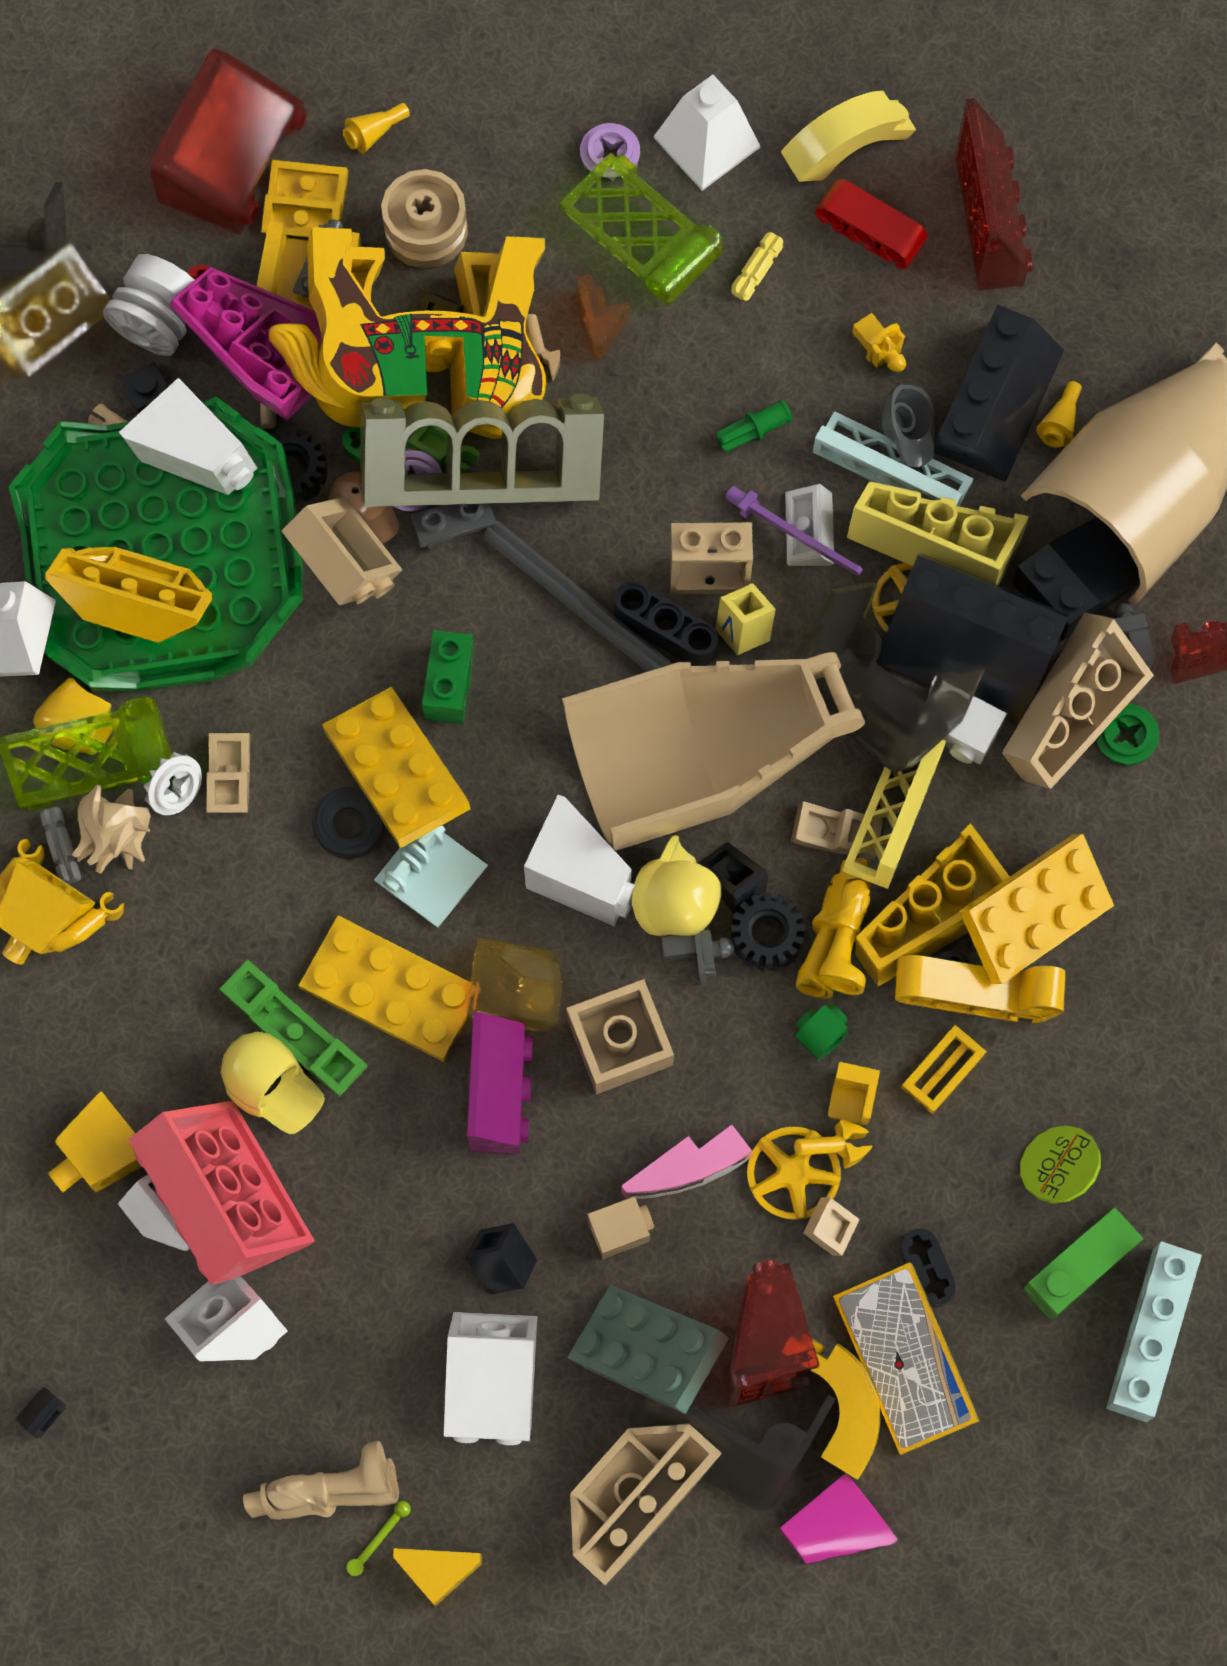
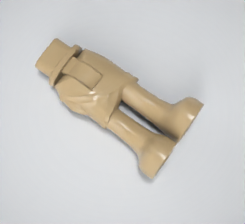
(318, 1494)

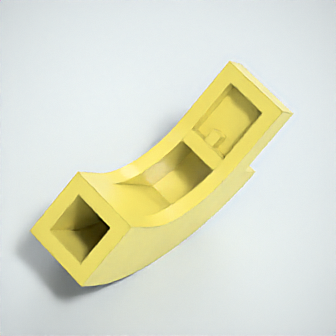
(843, 131)

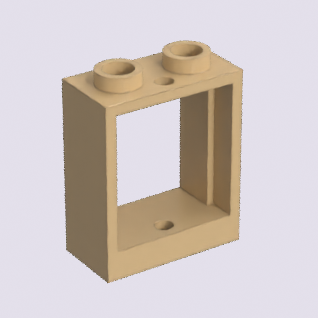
(342, 551)
(693, 564)

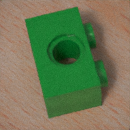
(448, 677)

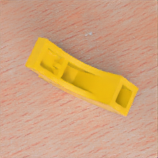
(858, 1406)

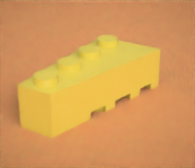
(907, 525)

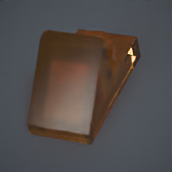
(601, 322)

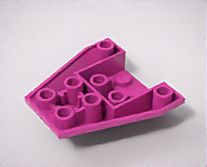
(235, 326)

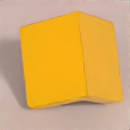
(853, 1093)

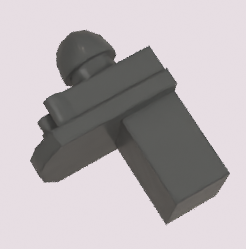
(1136, 630)
(700, 947)

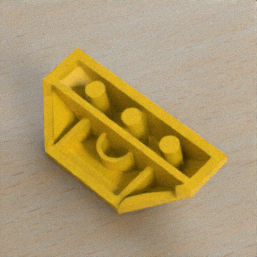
(129, 591)

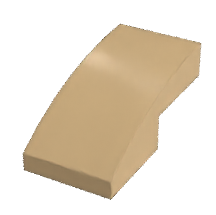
(228, 773)
(830, 829)

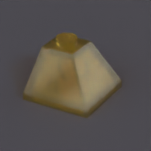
(516, 984)

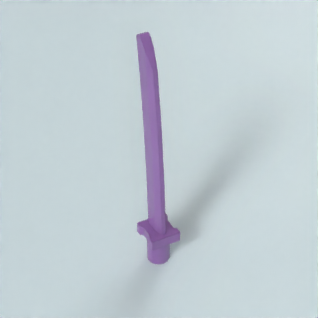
(748, 503)

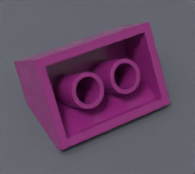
(498, 1085)

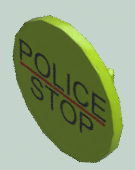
(1060, 1164)

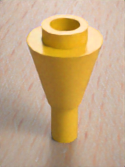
(367, 129)
(1059, 424)

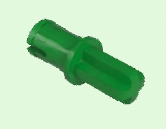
(754, 426)

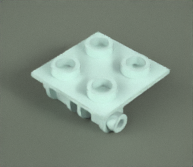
(431, 875)

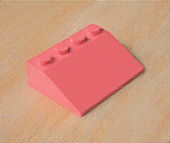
(220, 1190)

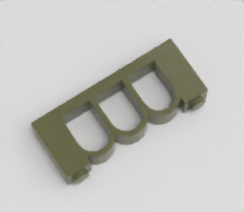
(388, 426)

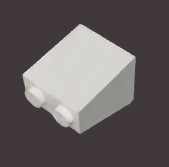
(189, 441)
(578, 866)
(490, 1377)

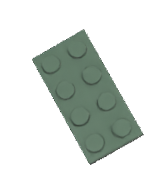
(648, 1348)

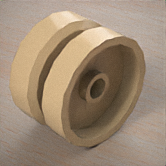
(424, 218)

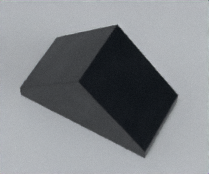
(737, 875)

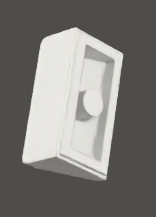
(812, 513)

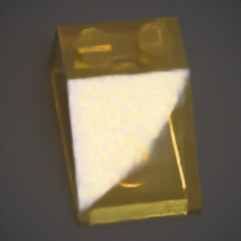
(47, 310)

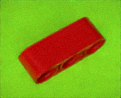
(872, 222)

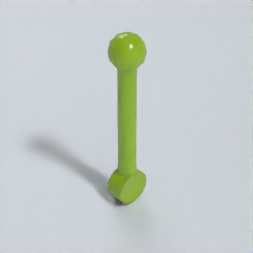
(356, 1566)

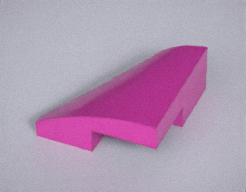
(837, 1524)

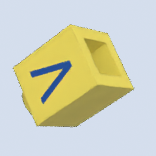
(745, 619)

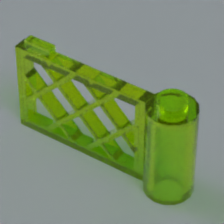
(681, 257)
(136, 731)

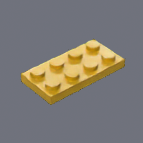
(396, 767)
(1036, 908)
(388, 988)

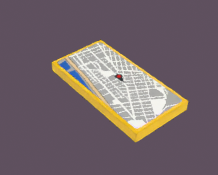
(906, 1358)

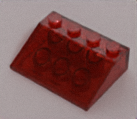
(991, 202)

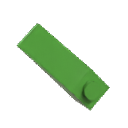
(1082, 1264)

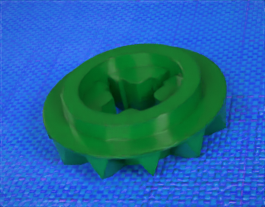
(1144, 739)

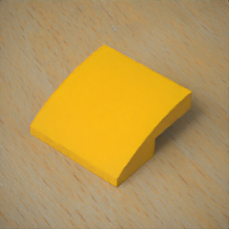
(304, 196)

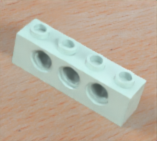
(1153, 1332)

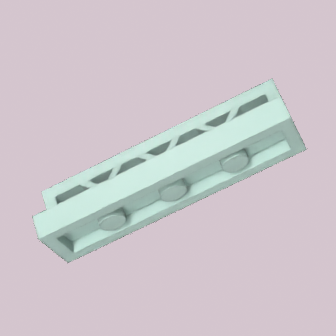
(881, 469)

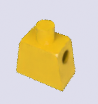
(95, 1147)

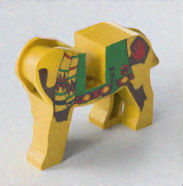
(389, 355)

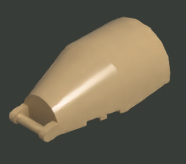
(1152, 465)
(699, 739)

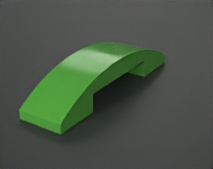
(278, 1015)

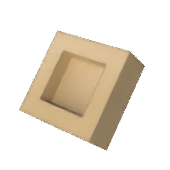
(831, 1226)

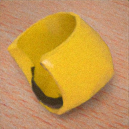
(68, 703)

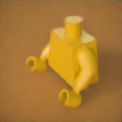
(44, 910)

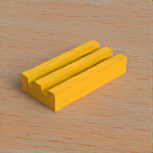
(921, 1095)

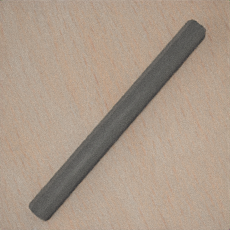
(574, 598)

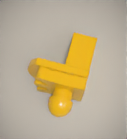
(881, 343)

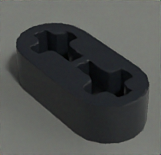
(936, 1262)

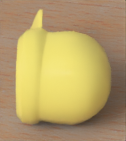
(675, 893)
(253, 1066)

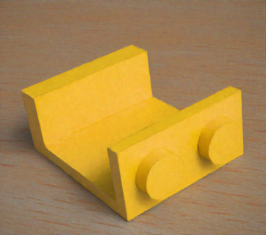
(283, 262)

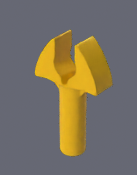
(836, 1144)

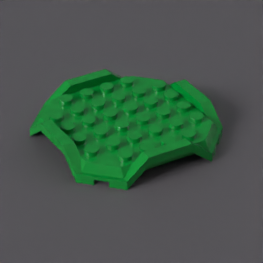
(98, 493)

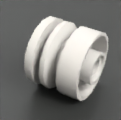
(143, 307)

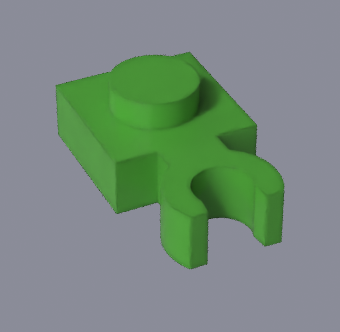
(434, 442)

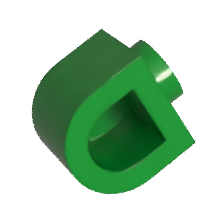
(822, 1030)

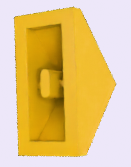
(437, 1571)

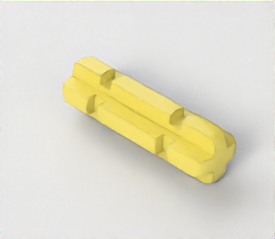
(757, 266)

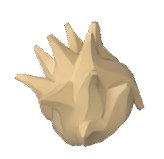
(110, 829)

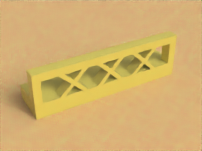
(901, 826)

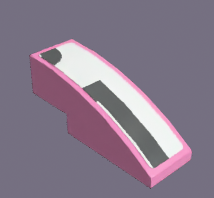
(688, 1166)

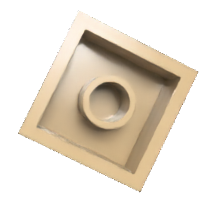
(620, 1036)

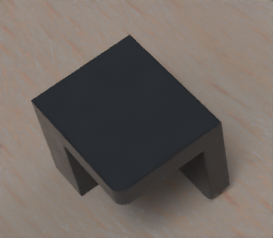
(501, 1258)

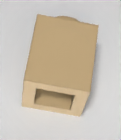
(620, 1227)

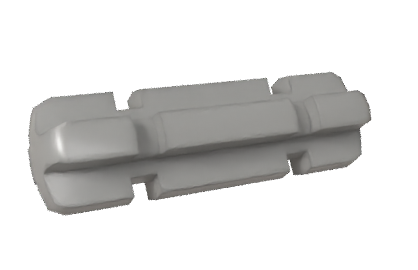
(60, 845)

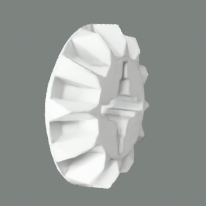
(185, 784)

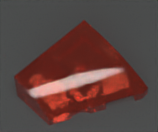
(1199, 651)

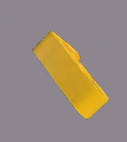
(967, 989)

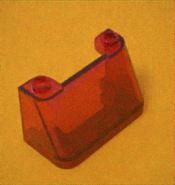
(223, 142)
(769, 1338)

